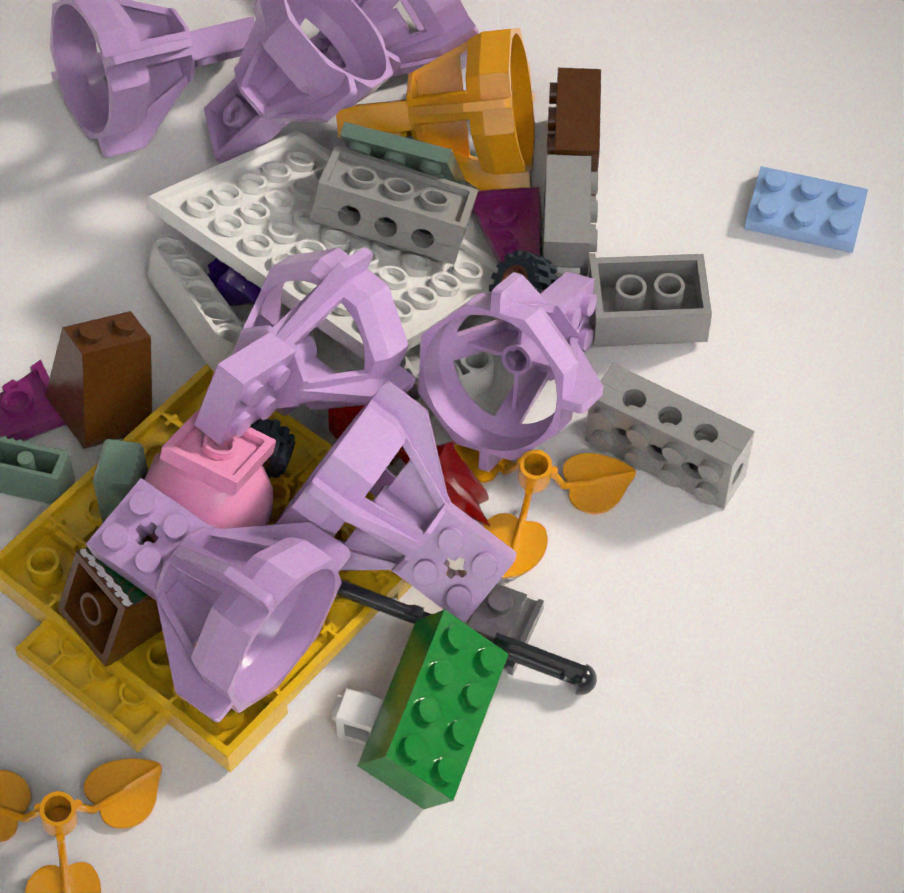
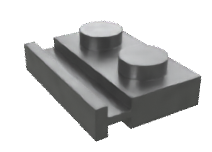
(509, 614)

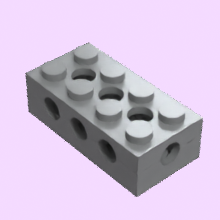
(394, 192)
(669, 423)

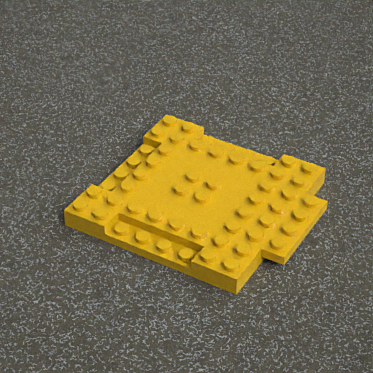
(138, 691)

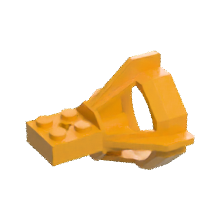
(495, 103)

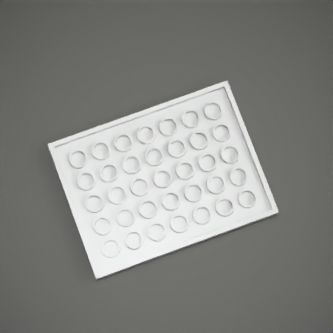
(259, 214)

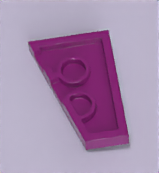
(510, 220)
(25, 408)

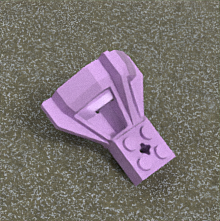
(439, 23)
(145, 59)
(289, 79)
(538, 342)
(276, 356)
(411, 518)
(240, 593)

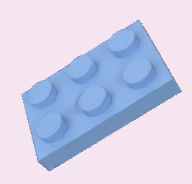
(806, 209)

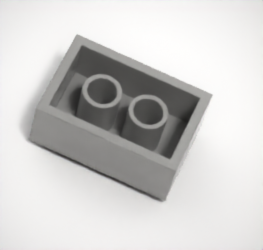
(570, 211)
(650, 300)

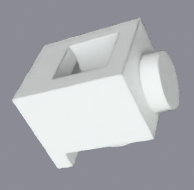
(356, 714)

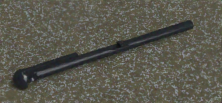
(519, 652)

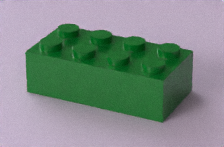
(433, 710)

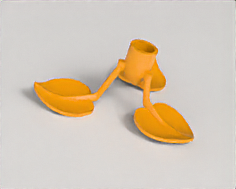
(594, 486)
(118, 789)

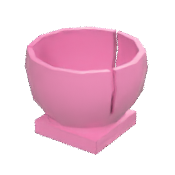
(216, 481)

